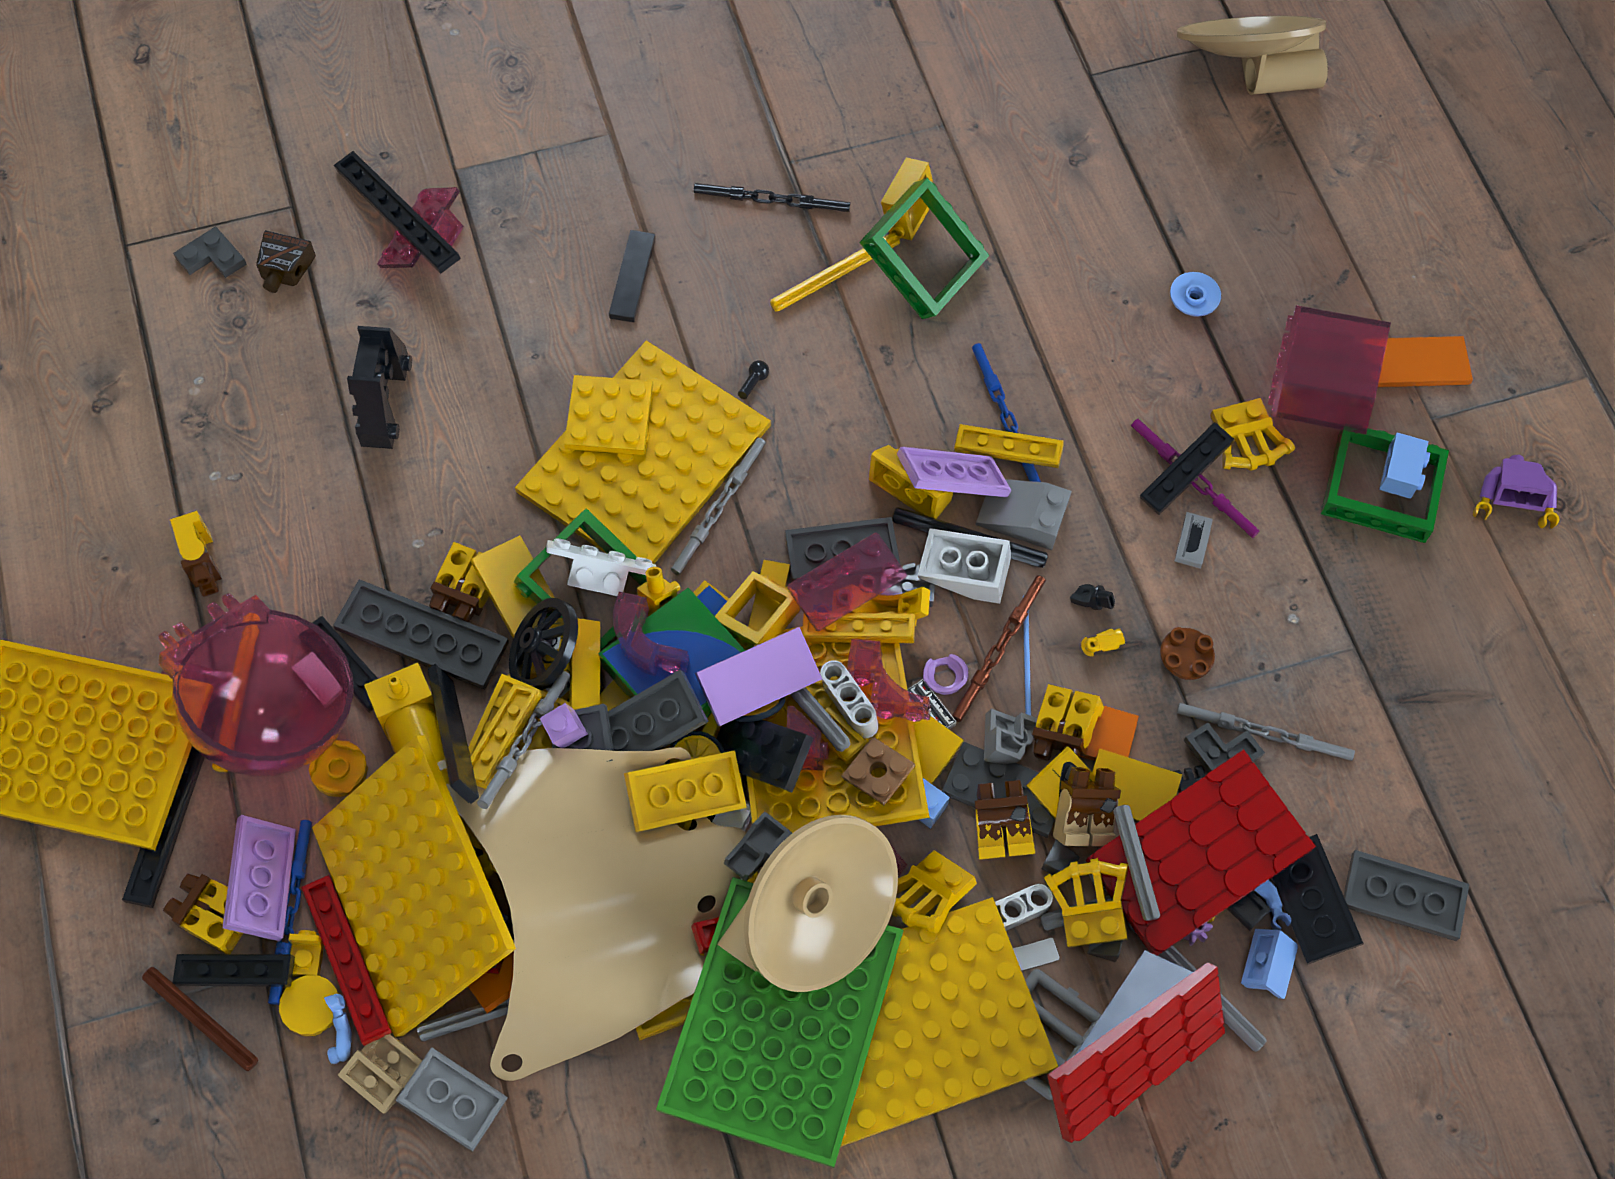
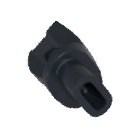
(1093, 597)

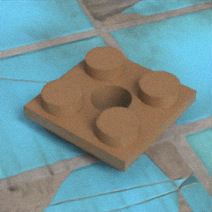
(875, 756)

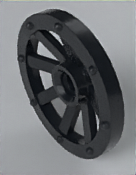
(535, 639)

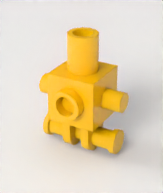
(657, 589)

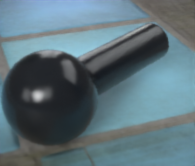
(757, 371)

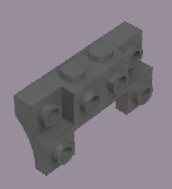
(756, 846)

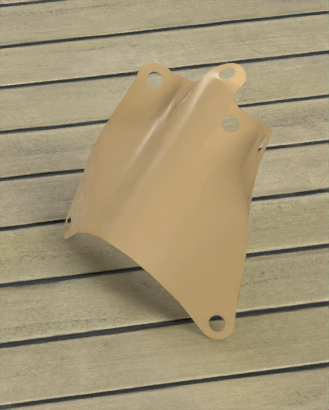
(592, 901)

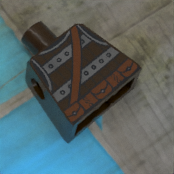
(283, 260)

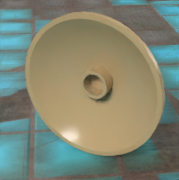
(1274, 50)
(817, 904)

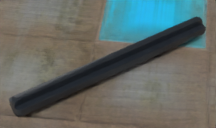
(924, 523)

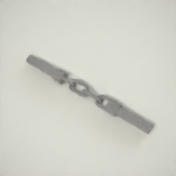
(700, 533)
(1302, 741)
(509, 764)

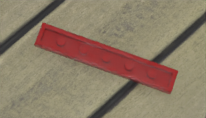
(346, 960)

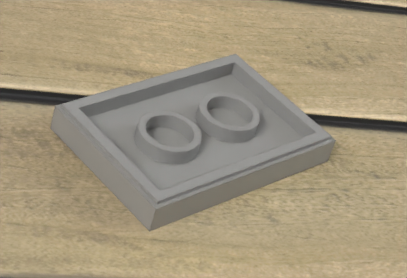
(451, 1099)

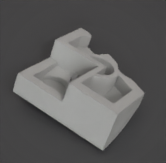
(1007, 736)

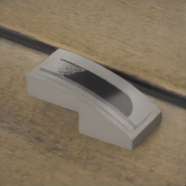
(1193, 540)

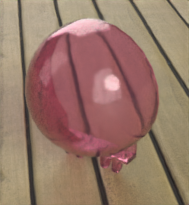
(258, 688)

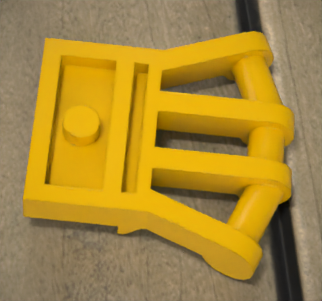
(1249, 420)
(944, 884)
(1096, 921)

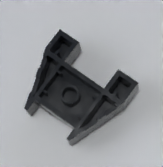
(378, 359)

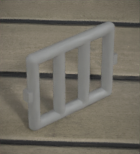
(1070, 997)

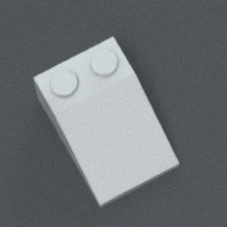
(966, 564)

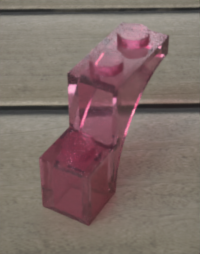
(887, 696)

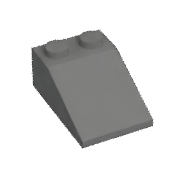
(1028, 513)

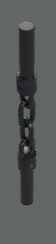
(739, 193)

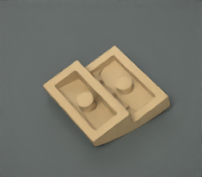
(381, 1071)

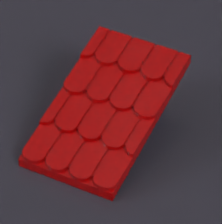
(1207, 850)
(1139, 1041)

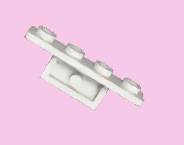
(596, 569)

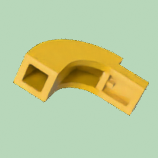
(910, 602)

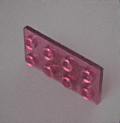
(433, 207)
(846, 581)

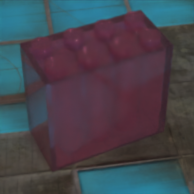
(1329, 369)

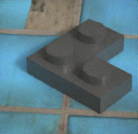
(210, 248)
(1213, 752)

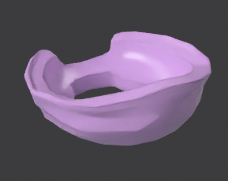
(954, 663)

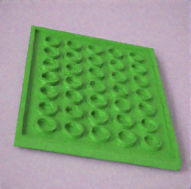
(773, 1058)

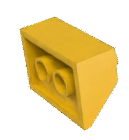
(891, 476)

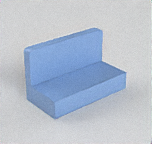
(1270, 962)

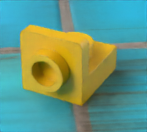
(308, 953)

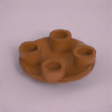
(1187, 653)

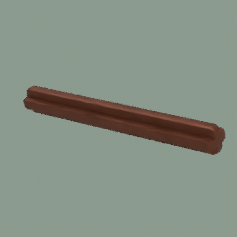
(200, 1019)

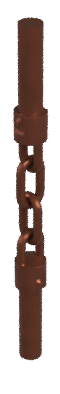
(980, 677)

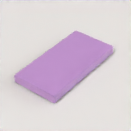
(953, 472)
(758, 676)
(259, 878)

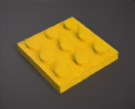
(608, 415)

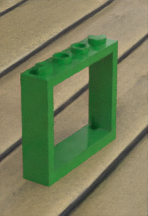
(896, 269)
(1375, 516)
(601, 536)

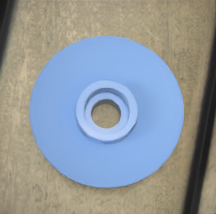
(1197, 286)

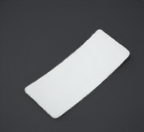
(1036, 954)

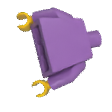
(1520, 486)

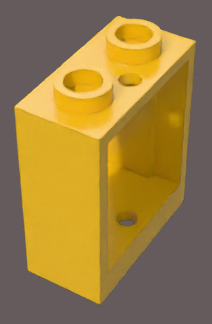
(909, 172)
(774, 626)

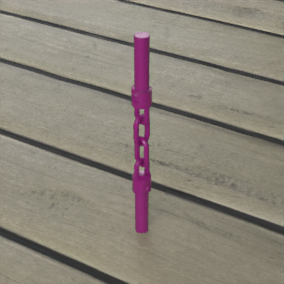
(1220, 501)

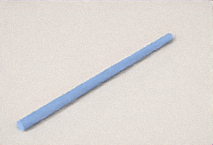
(1027, 666)

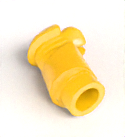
(1104, 641)

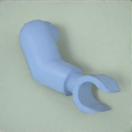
(1270, 894)
(343, 1030)

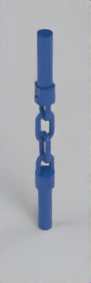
(993, 385)
(298, 873)

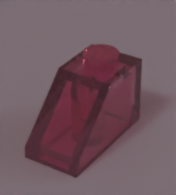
(819, 749)

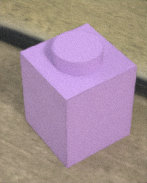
(563, 726)

